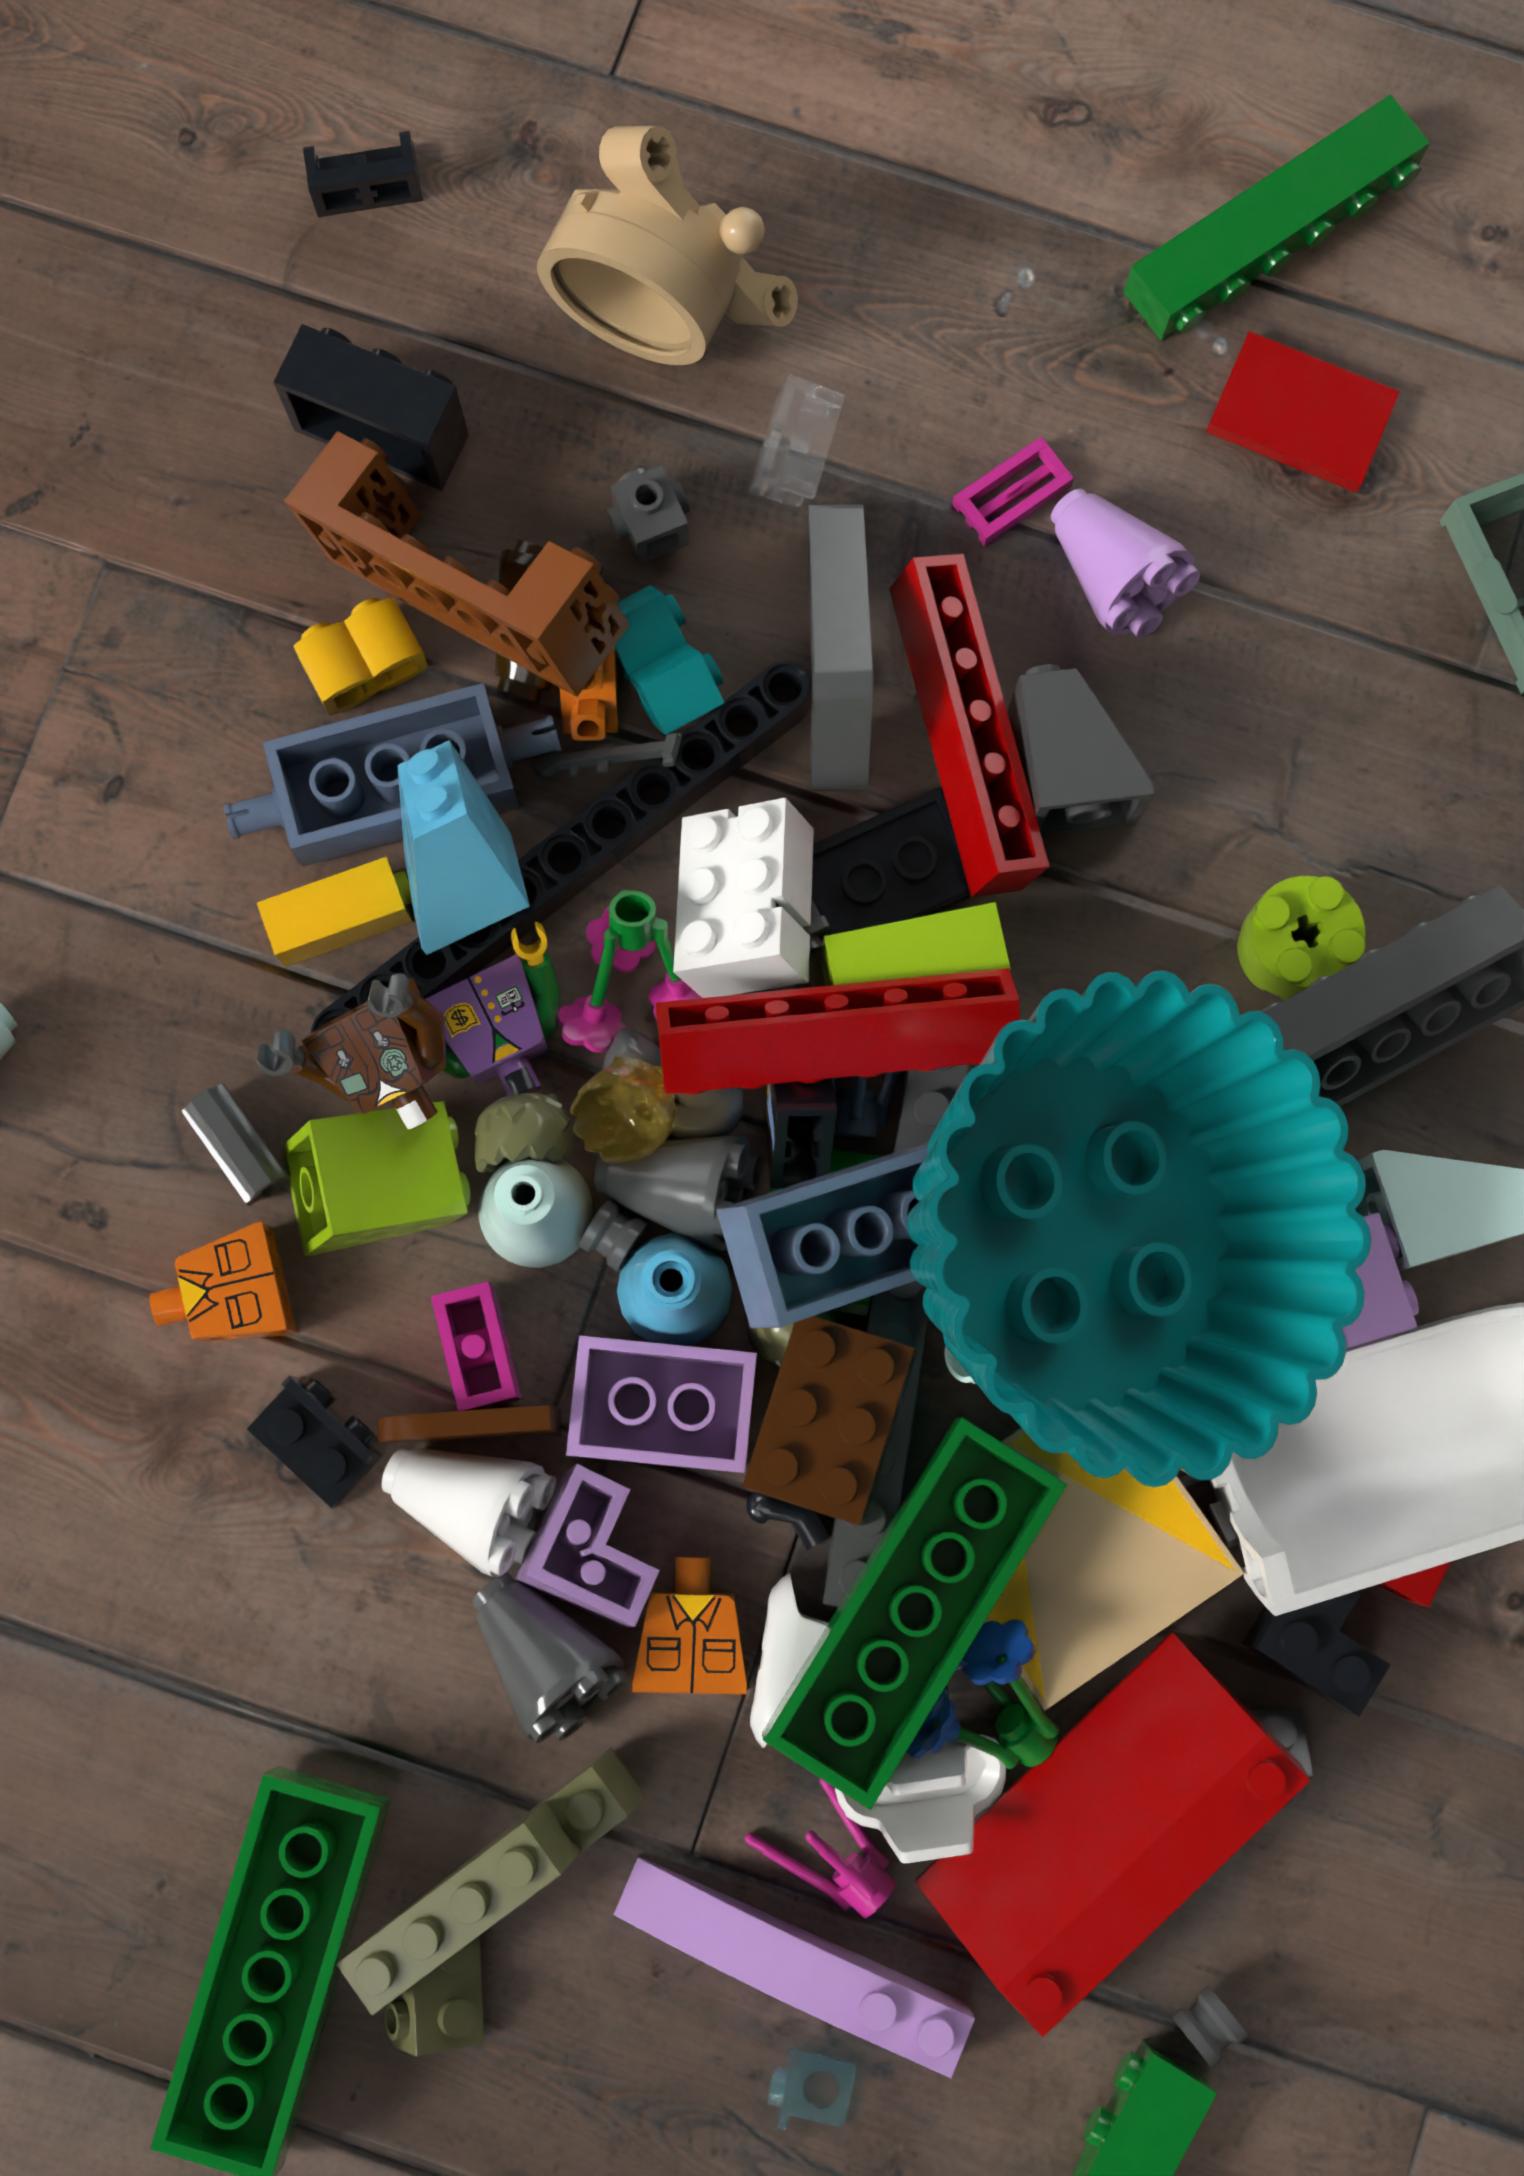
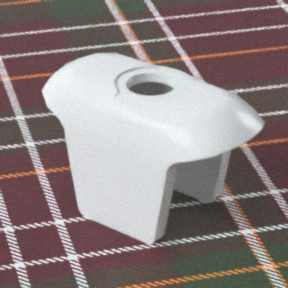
(785, 1647)
(933, 1802)

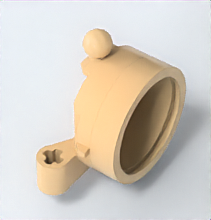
(653, 263)

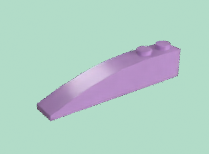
(798, 1967)

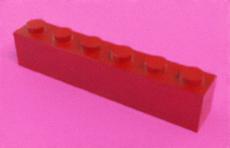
(968, 726)
(833, 1031)

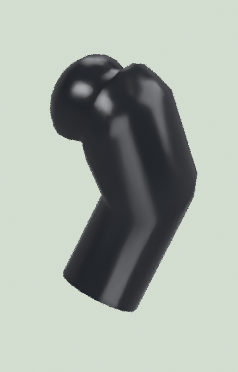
(804, 1521)

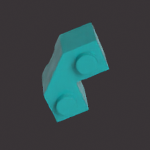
(668, 673)

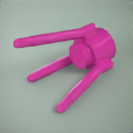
(859, 1879)

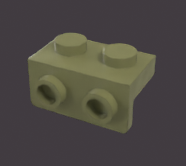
(441, 2008)

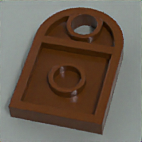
(469, 1424)

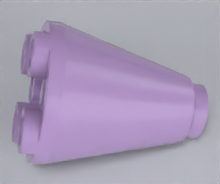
(1122, 563)

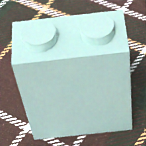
(1441, 1203)

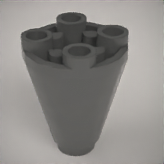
(685, 1184)
(544, 1659)

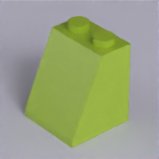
(373, 1178)

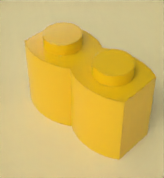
(360, 654)

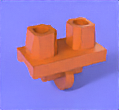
(596, 706)

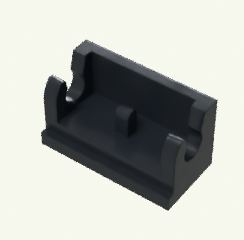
(363, 178)

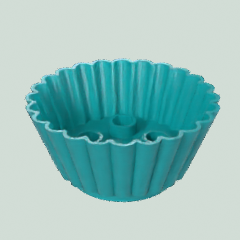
(1143, 1228)

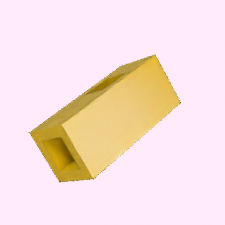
(336, 911)

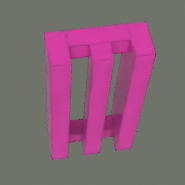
(977, 518)

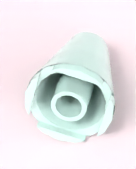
(548, 1226)

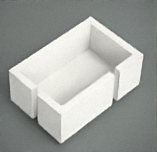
(728, 890)

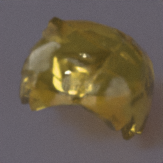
(624, 1111)

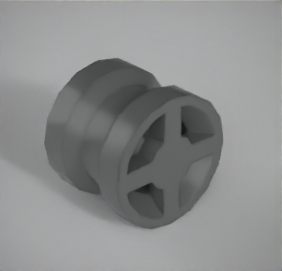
(613, 1234)
(1210, 2026)

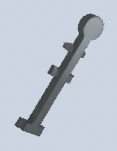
(551, 762)

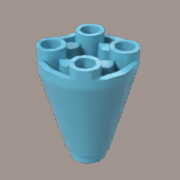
(681, 1315)

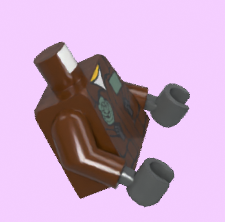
(371, 1052)

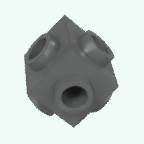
(649, 513)

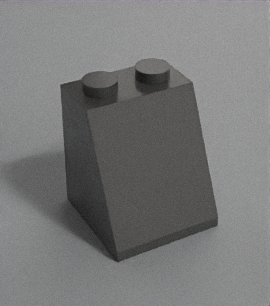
(1074, 755)

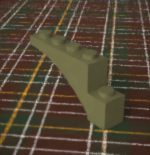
(492, 1882)

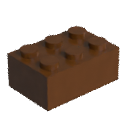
(830, 1419)

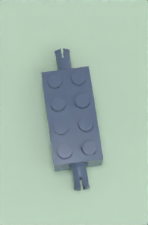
(342, 783)

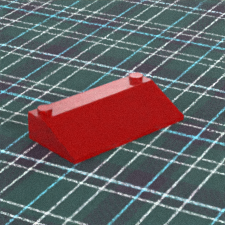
(1111, 1832)

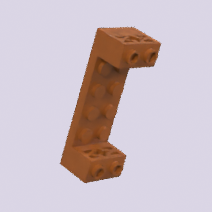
(552, 622)

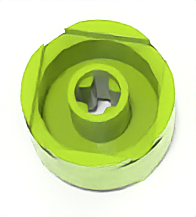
(1312, 908)

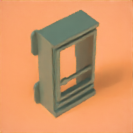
(1464, 525)

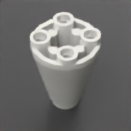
(472, 1502)

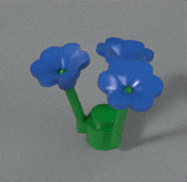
(1022, 1730)

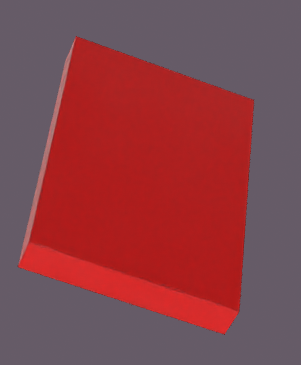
(1303, 412)

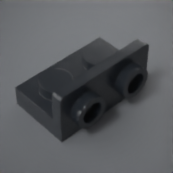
(316, 1440)

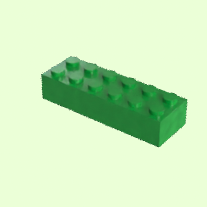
(913, 1612)
(270, 1974)

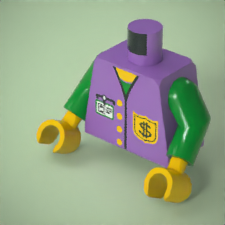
(502, 1018)

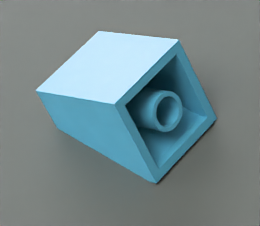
(454, 850)

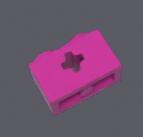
(476, 1347)

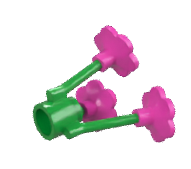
(620, 940)

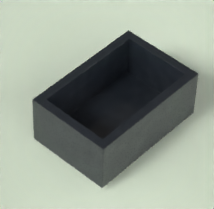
(372, 395)

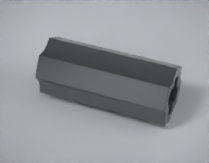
(235, 1144)

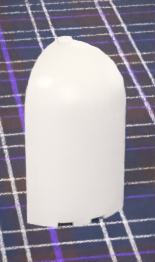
(1393, 1467)

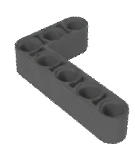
(839, 648)

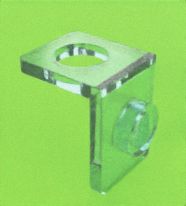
(788, 2095)

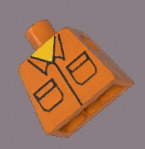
(229, 1289)
(691, 1637)

